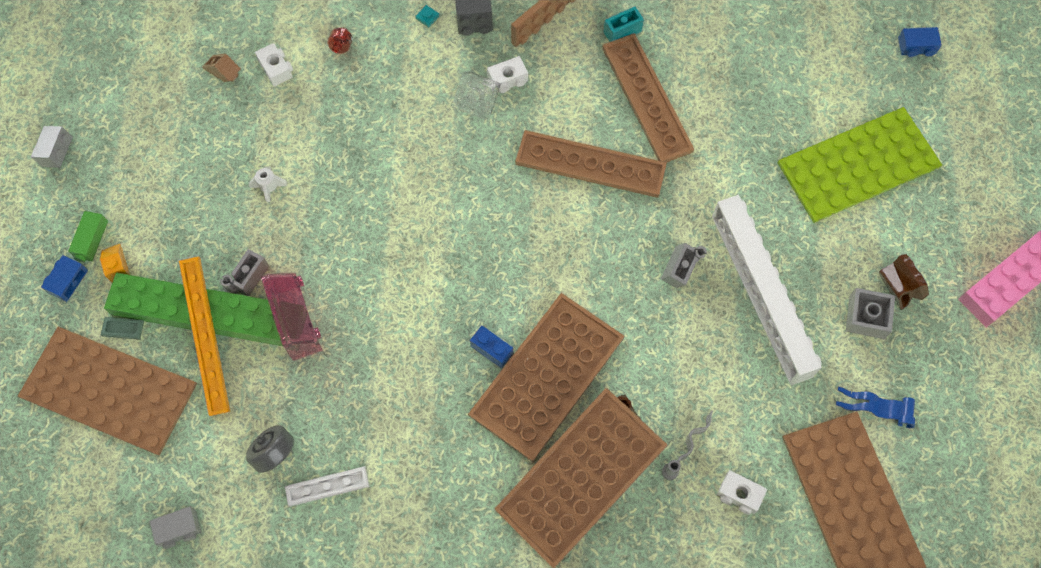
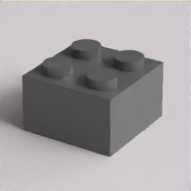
(474, 16)

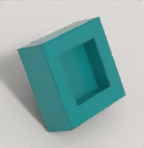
(427, 16)

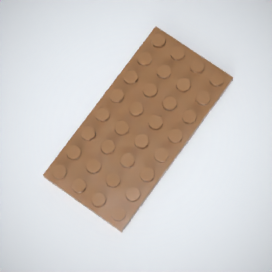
(546, 377)
(108, 390)
(580, 477)
(852, 496)

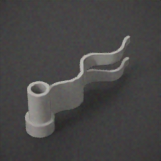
(669, 473)

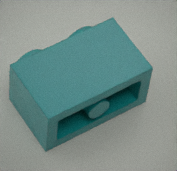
(623, 24)

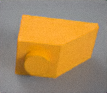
(113, 262)

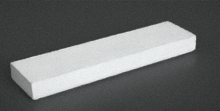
(326, 486)

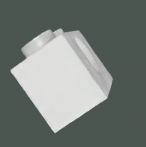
(268, 58)
(513, 68)
(753, 493)

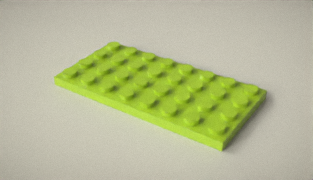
(859, 164)

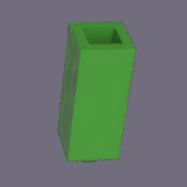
(88, 236)

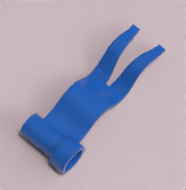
(883, 408)

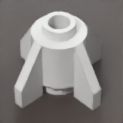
(266, 181)

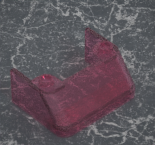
(291, 314)

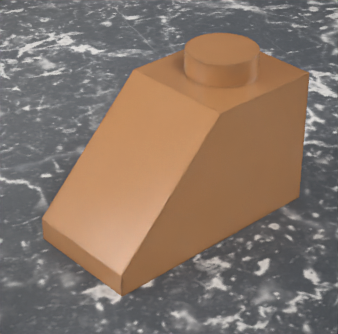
(222, 67)

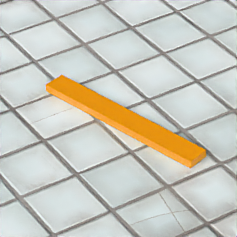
(204, 336)

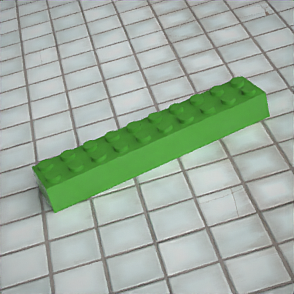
(167, 305)

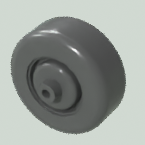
(269, 449)

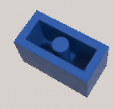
(919, 41)
(64, 278)
(491, 346)

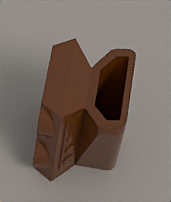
(904, 281)

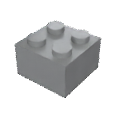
(870, 313)

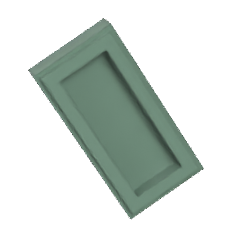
(122, 328)

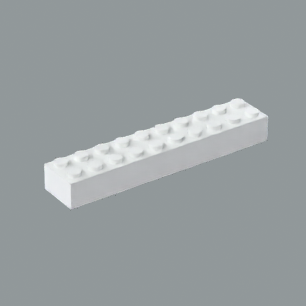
(766, 291)

